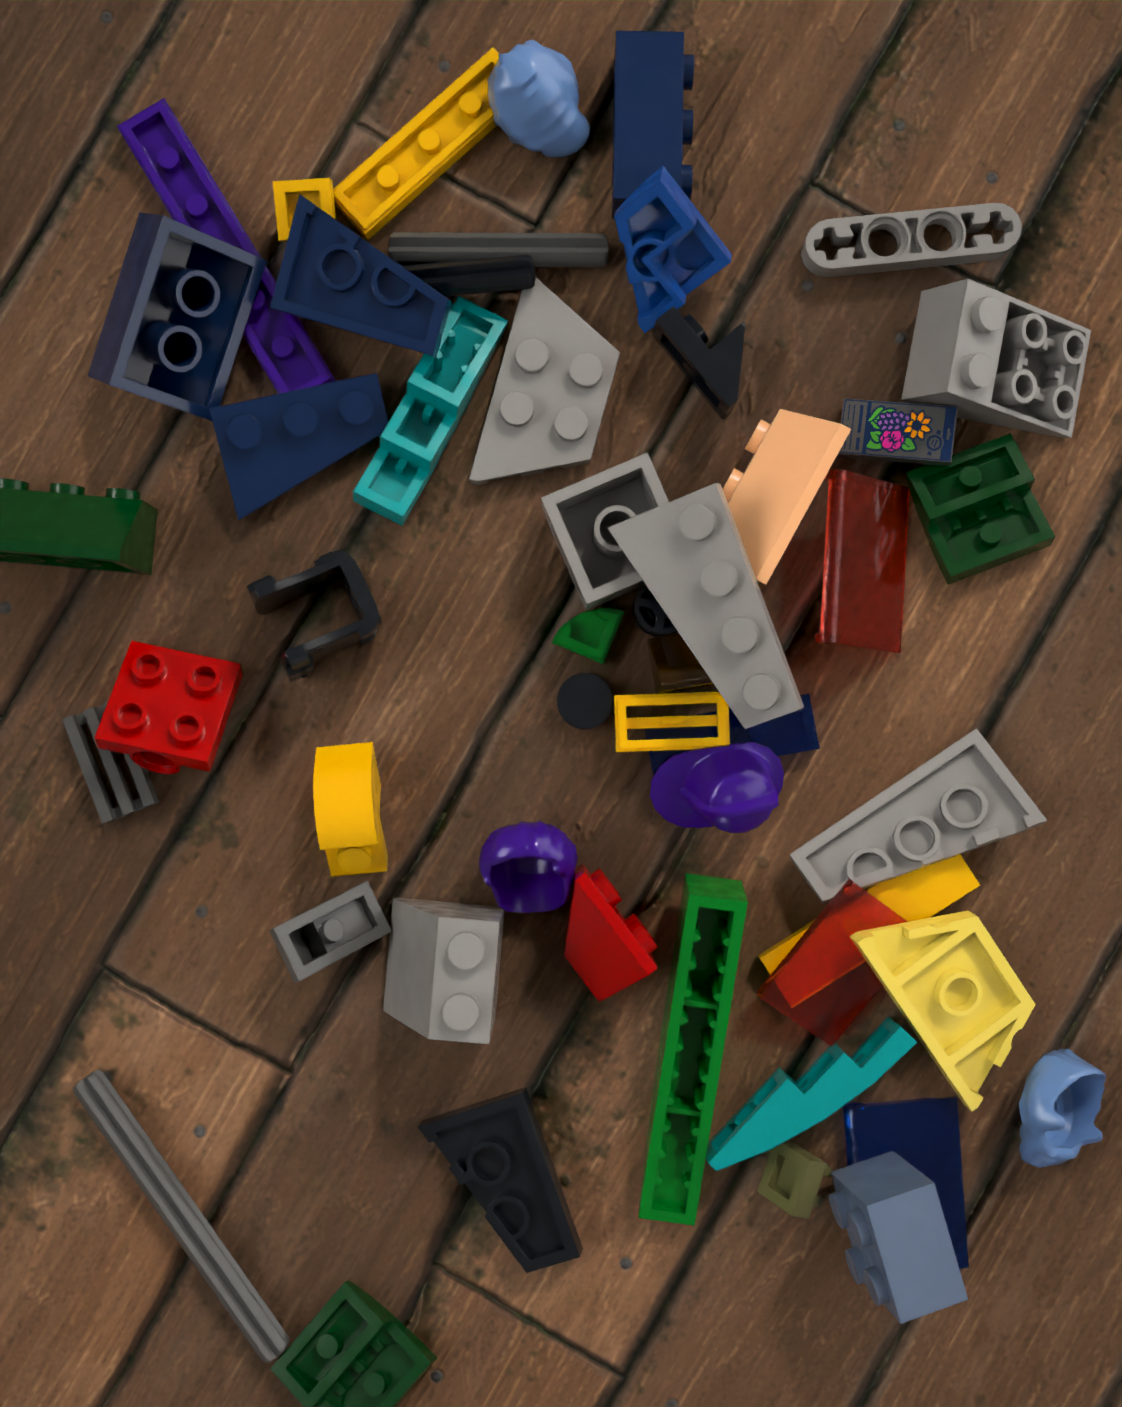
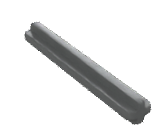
(544, 248)

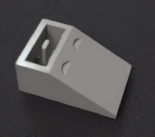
(996, 359)

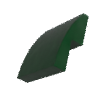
(979, 509)
(353, 1355)

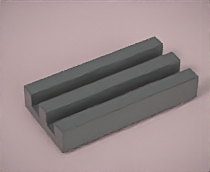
(107, 811)

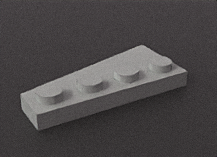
(708, 590)
(928, 816)

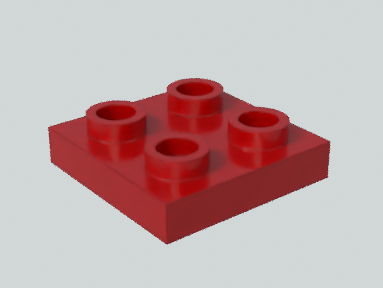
(168, 708)

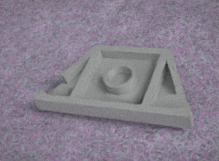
(546, 392)

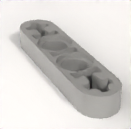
(909, 231)

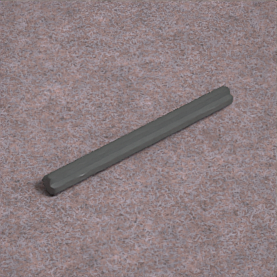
(182, 1216)

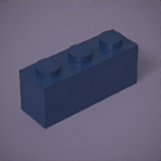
(649, 110)

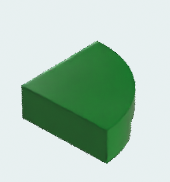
(589, 633)

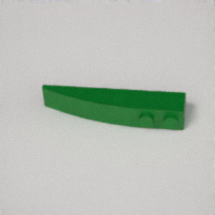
(691, 1046)

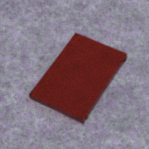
(824, 975)

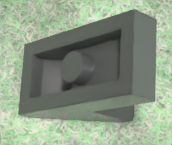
(330, 931)

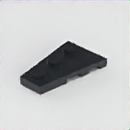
(509, 1170)

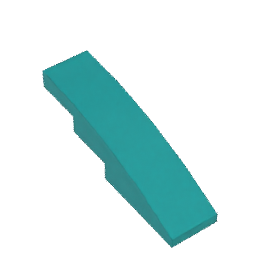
(429, 412)
(789, 1107)

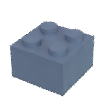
(897, 1236)

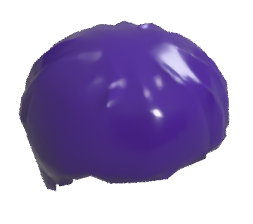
(529, 867)

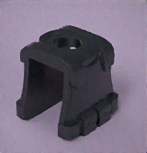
(337, 565)

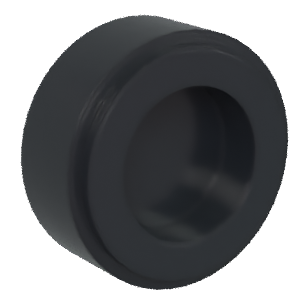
(584, 701)

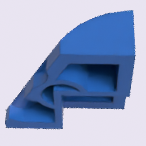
(666, 246)

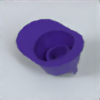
(719, 787)

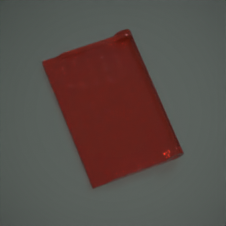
(864, 562)

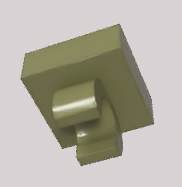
(793, 1179)

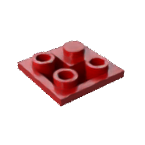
(599, 940)

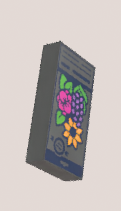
(898, 431)

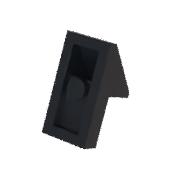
(713, 370)

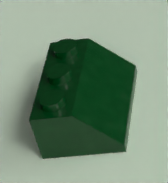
(76, 528)

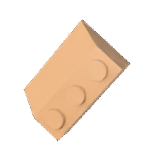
(780, 483)

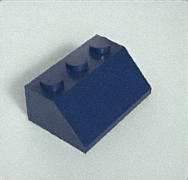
(176, 315)

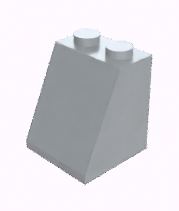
(444, 968)

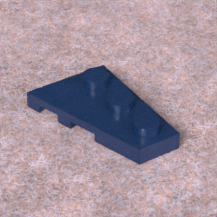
(354, 287)
(294, 434)

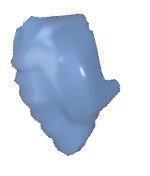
(537, 100)
(1059, 1108)

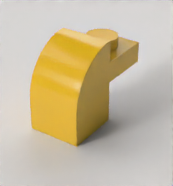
(349, 809)

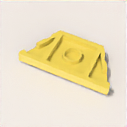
(951, 993)

